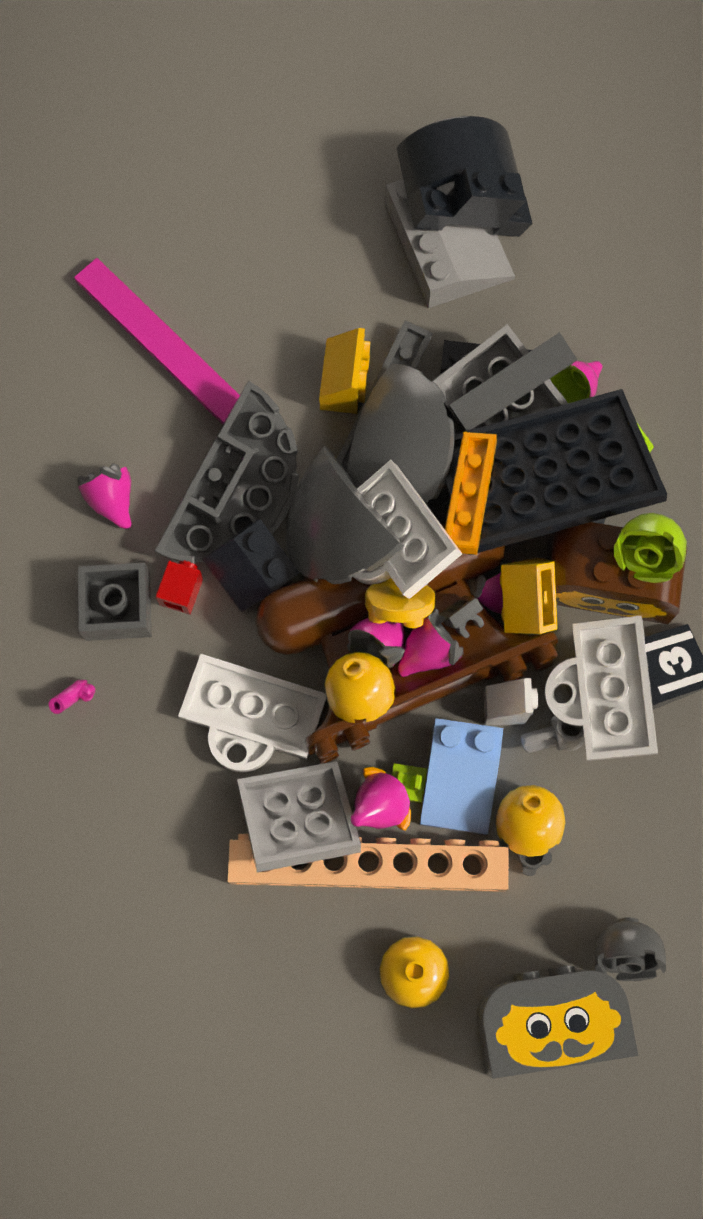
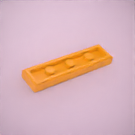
(470, 490)

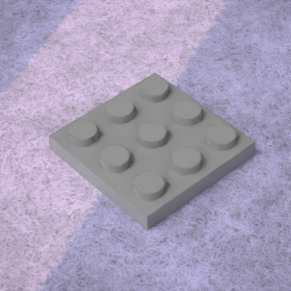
(298, 816)

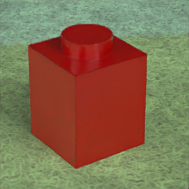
(180, 586)

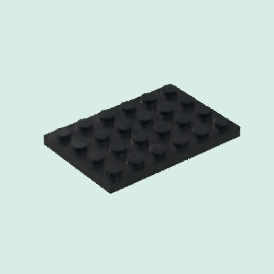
(564, 470)

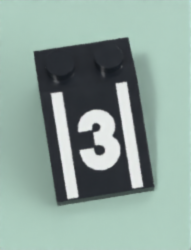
(673, 665)

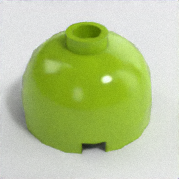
(651, 547)

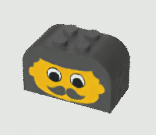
(554, 1022)

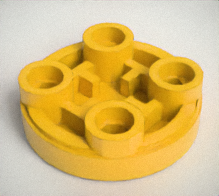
(388, 604)

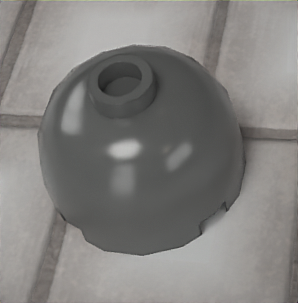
(630, 950)

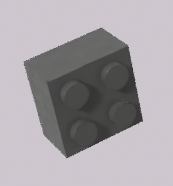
(114, 601)

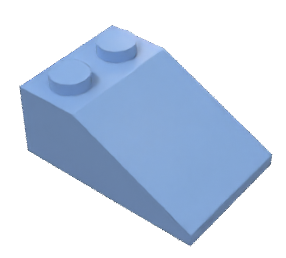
(461, 776)

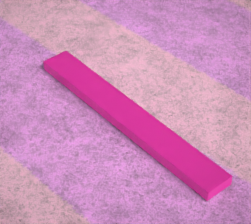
(158, 339)

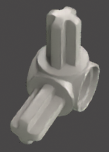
(553, 735)

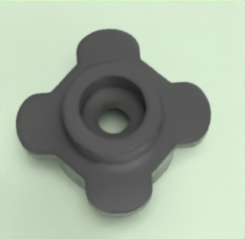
(529, 865)

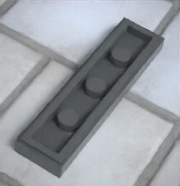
(513, 382)

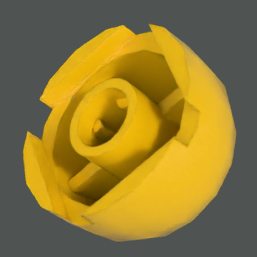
(359, 687)
(530, 820)
(414, 972)

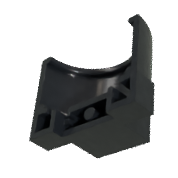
(484, 172)

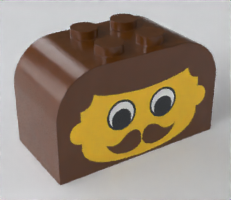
(593, 581)

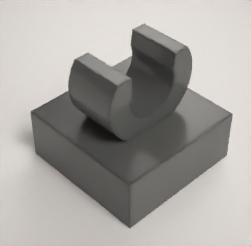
(461, 612)

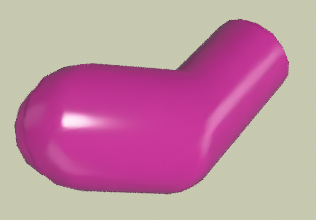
(69, 696)

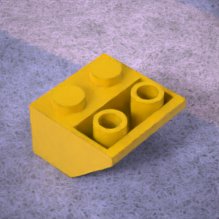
(345, 372)
(529, 596)

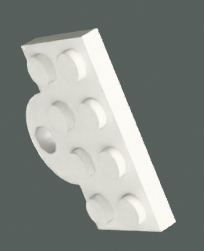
(425, 541)
(608, 689)
(250, 712)

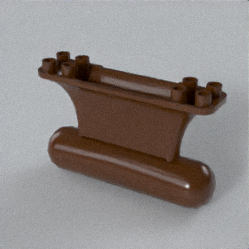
(325, 613)

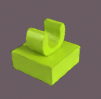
(413, 779)

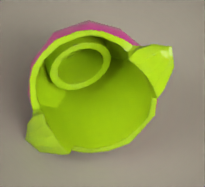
(578, 380)

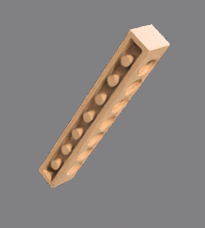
(491, 878)

